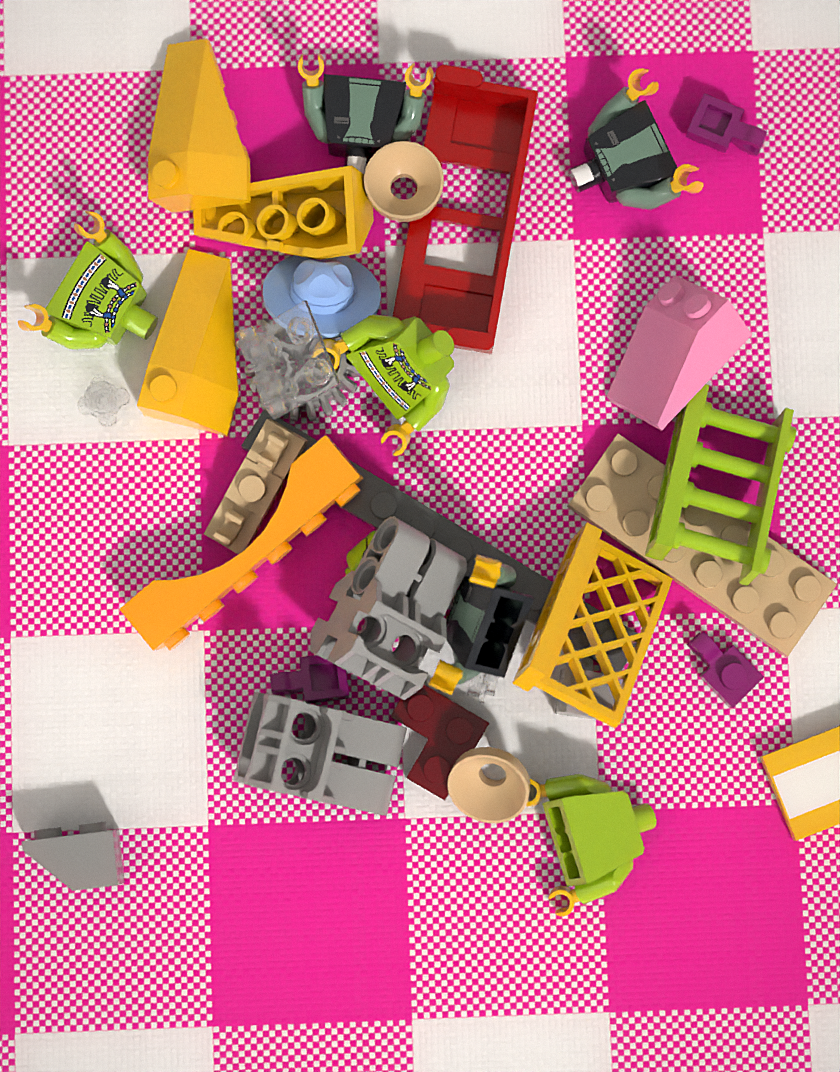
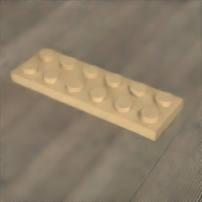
(774, 607)

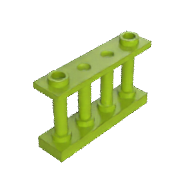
(679, 492)

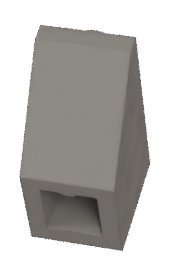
(81, 859)

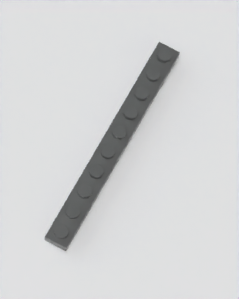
(381, 500)

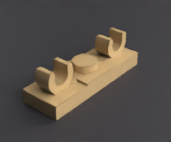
(255, 486)

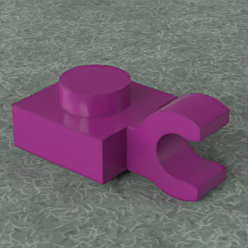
(719, 123)
(727, 672)
(317, 679)

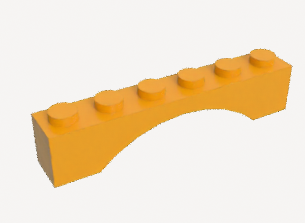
(313, 485)

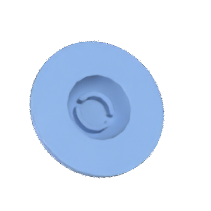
(335, 288)

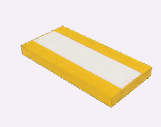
(807, 782)

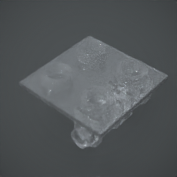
(288, 360)

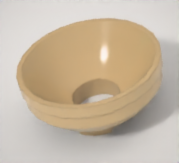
(408, 161)
(487, 798)

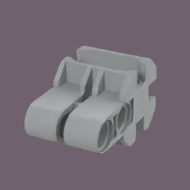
(401, 593)
(327, 731)

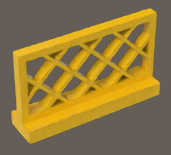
(557, 618)

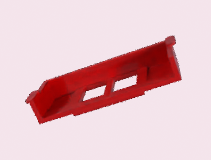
(480, 129)

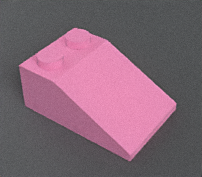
(676, 351)

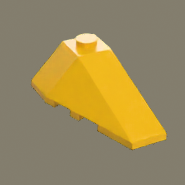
(194, 138)
(296, 215)
(194, 356)

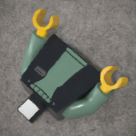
(361, 113)
(630, 153)
(483, 625)

